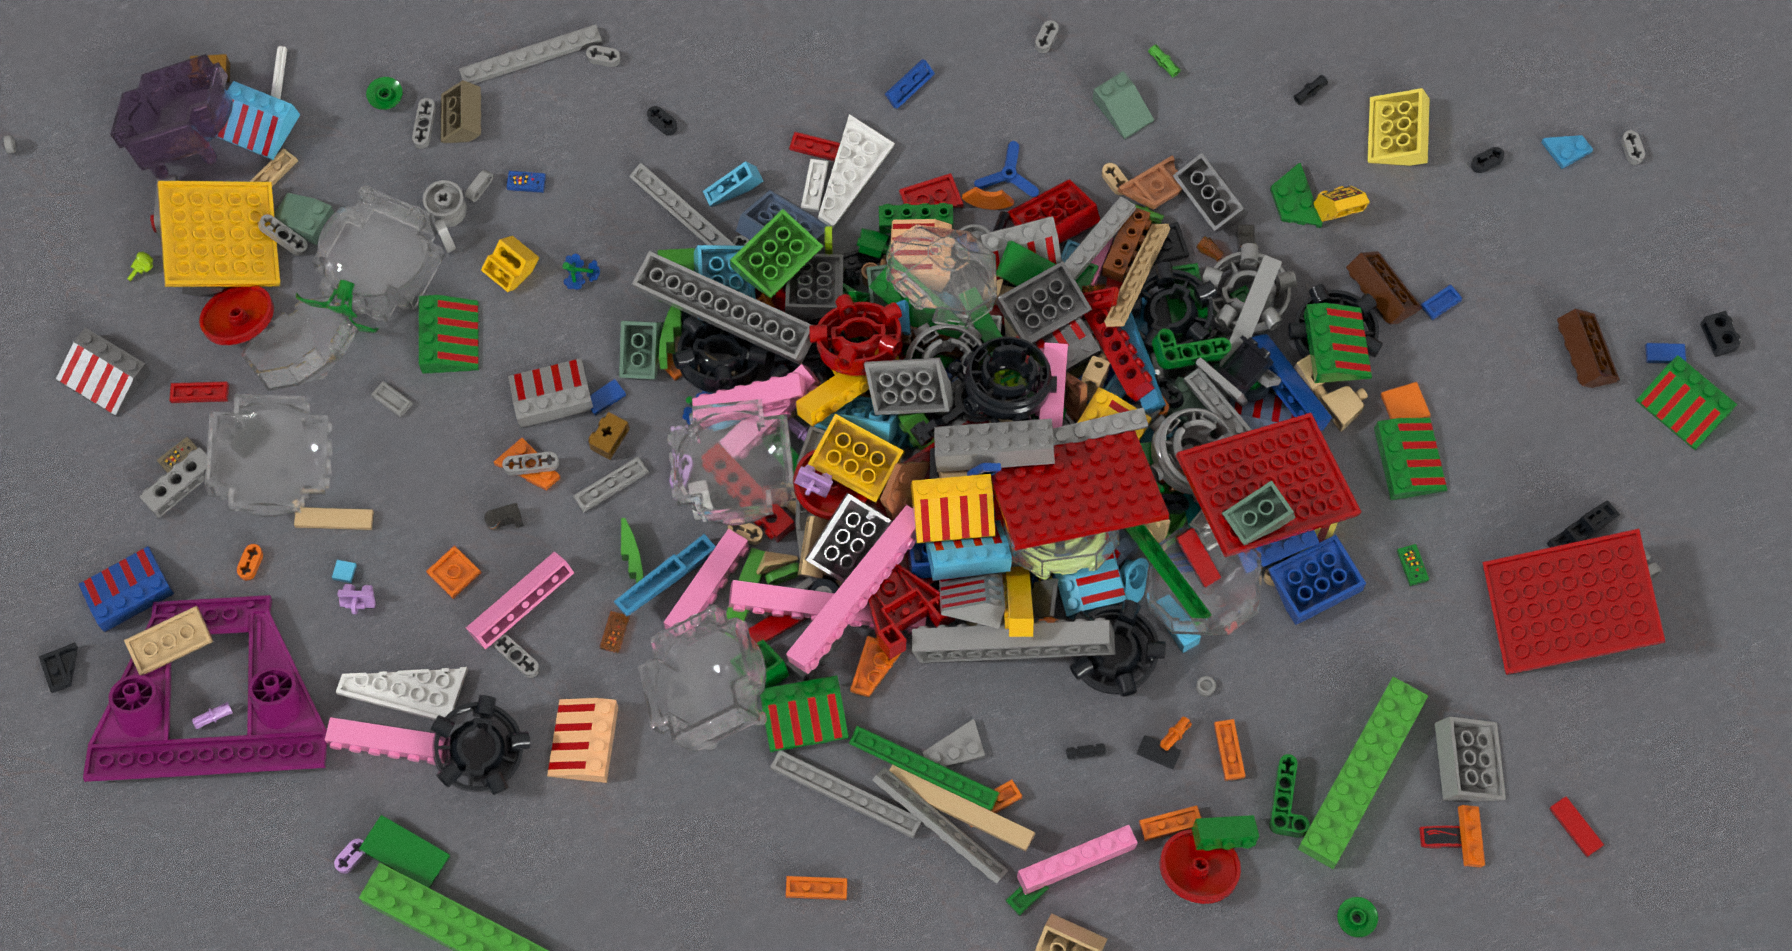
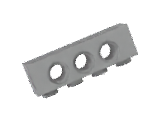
(176, 492)

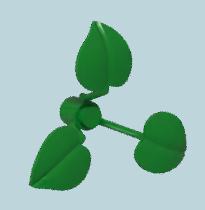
(343, 293)

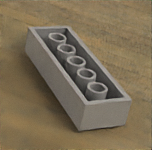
(1001, 442)

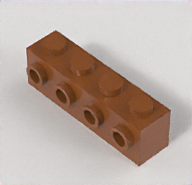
(1126, 244)

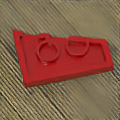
(933, 192)

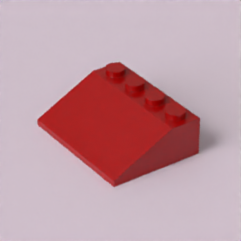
(1066, 203)

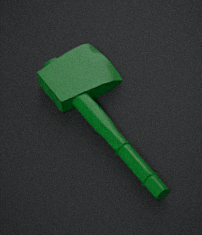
(872, 243)

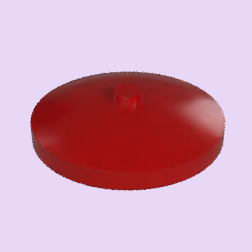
(236, 315)
(817, 504)
(1198, 874)

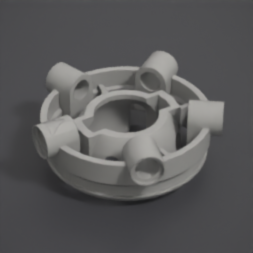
(1247, 261)
(965, 344)
(1164, 452)

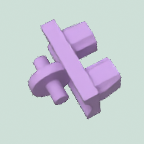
(814, 482)
(355, 599)

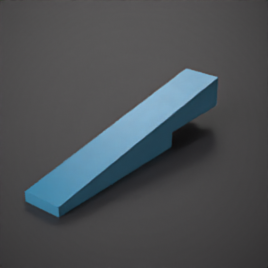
(1153, 400)
(665, 575)

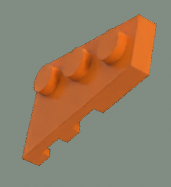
(542, 479)
(871, 668)

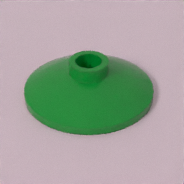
(381, 87)
(1357, 907)

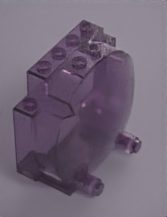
(173, 114)

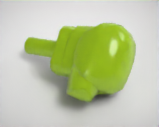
(141, 264)

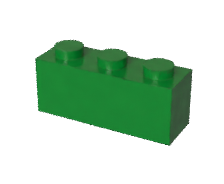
(1225, 832)

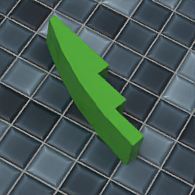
(671, 328)
(630, 552)
(748, 575)

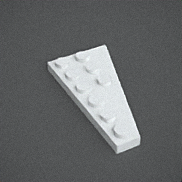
(856, 162)
(410, 691)

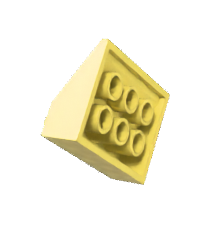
(1399, 128)

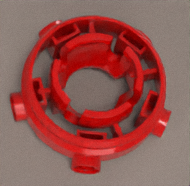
(857, 320)

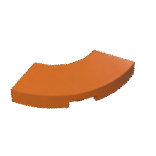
(987, 199)

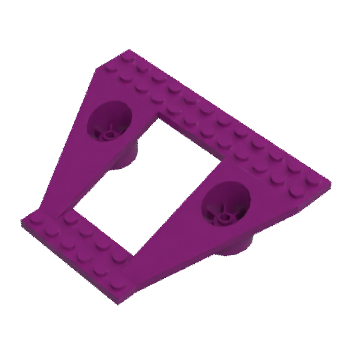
(281, 730)

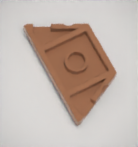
(1154, 185)
(1075, 397)
(898, 488)

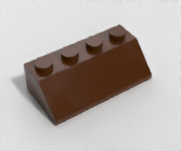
(1384, 286)
(1587, 348)

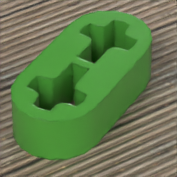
(782, 574)

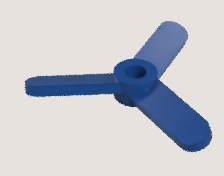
(1014, 178)

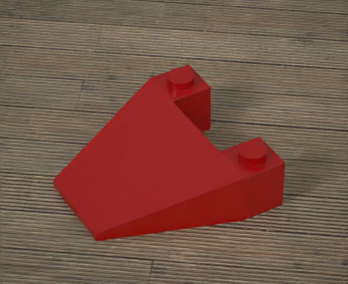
(900, 604)

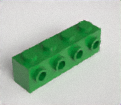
(889, 212)

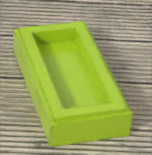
(828, 240)

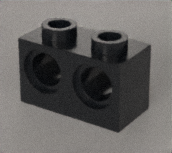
(1716, 334)

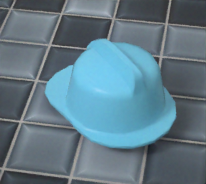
(1134, 578)

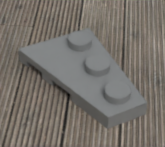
(958, 747)

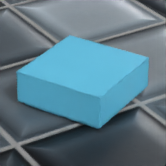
(344, 571)

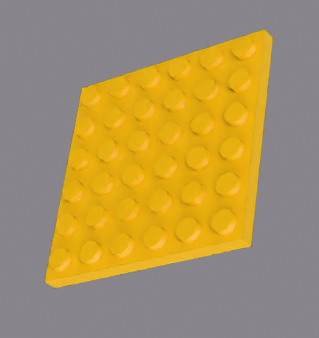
(214, 234)

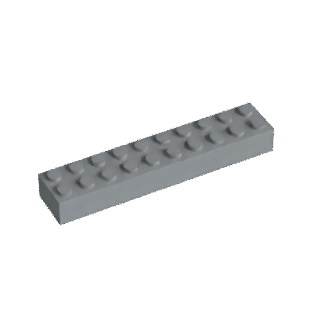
(724, 307)
(993, 643)

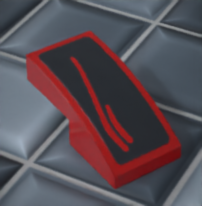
(1440, 836)

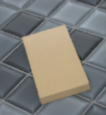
(168, 641)

